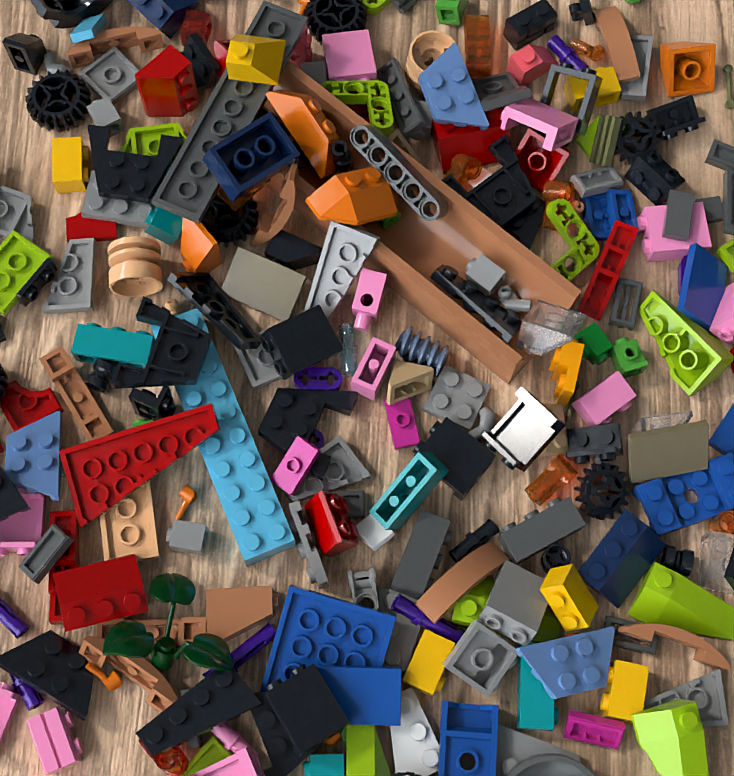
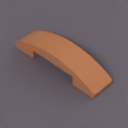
(122, 37)
(618, 43)
(268, 225)
(76, 394)
(460, 580)
(181, 630)
(704, 653)
(136, 669)

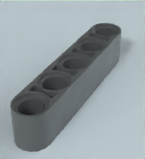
(410, 175)

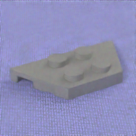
(16, 213)

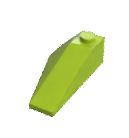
(689, 350)
(678, 602)
(673, 738)
(364, 752)

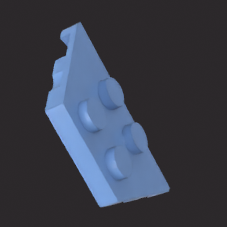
(451, 91)
(34, 456)
(571, 662)

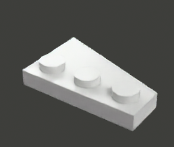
(414, 741)

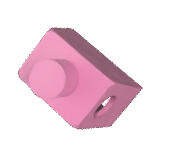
(372, 290)

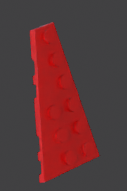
(118, 464)

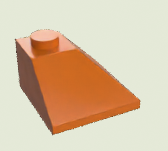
(687, 67)
(198, 248)

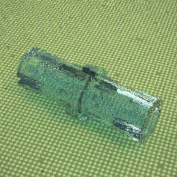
(350, 349)

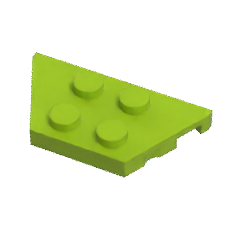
(146, 139)

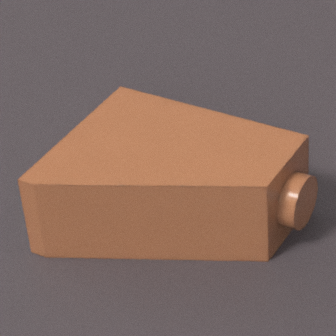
(238, 609)

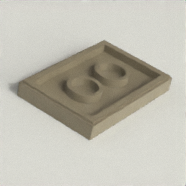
(263, 284)
(668, 451)

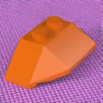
(308, 127)
(355, 198)

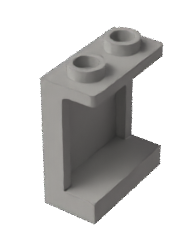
(515, 604)

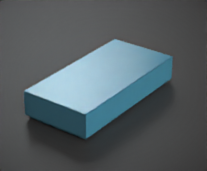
(88, 28)

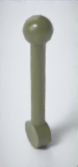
(729, 104)
(569, 425)

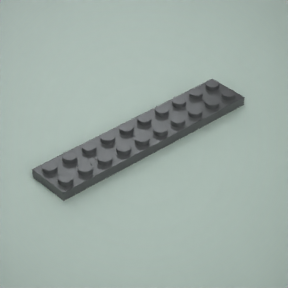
(232, 106)

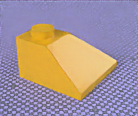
(255, 59)

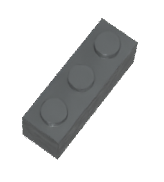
(540, 530)
(421, 555)

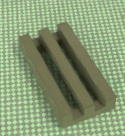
(605, 140)

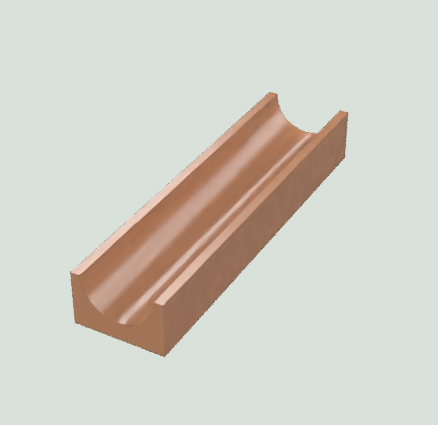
(417, 247)

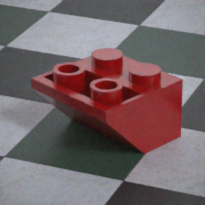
(331, 523)

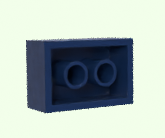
(251, 156)

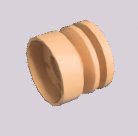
(423, 52)
(135, 267)

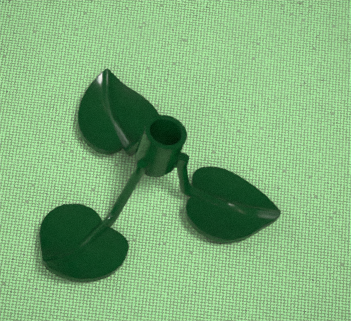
(132, 641)

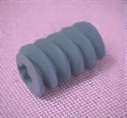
(422, 350)

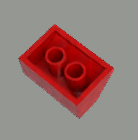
(167, 85)
(467, 140)
(100, 592)

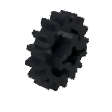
(633, 128)
(607, 503)

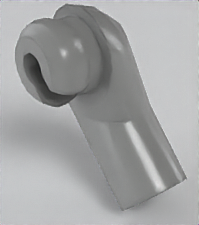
(52, 65)
(511, 301)
(487, 423)

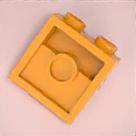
(565, 369)

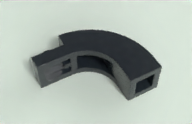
(68, 12)

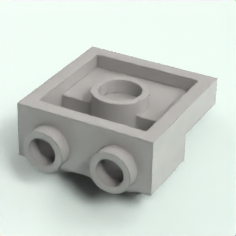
(481, 658)

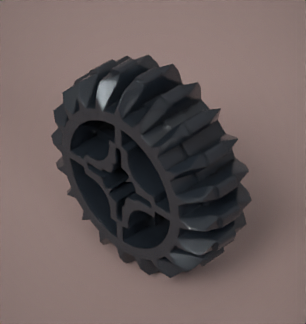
(335, 16)
(58, 108)
(231, 227)

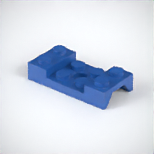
(665, 500)
(468, 730)

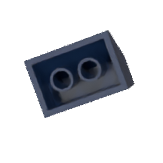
(165, 14)
(621, 558)

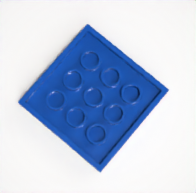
(326, 633)

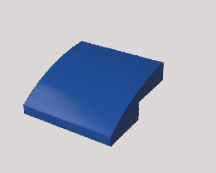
(603, 210)

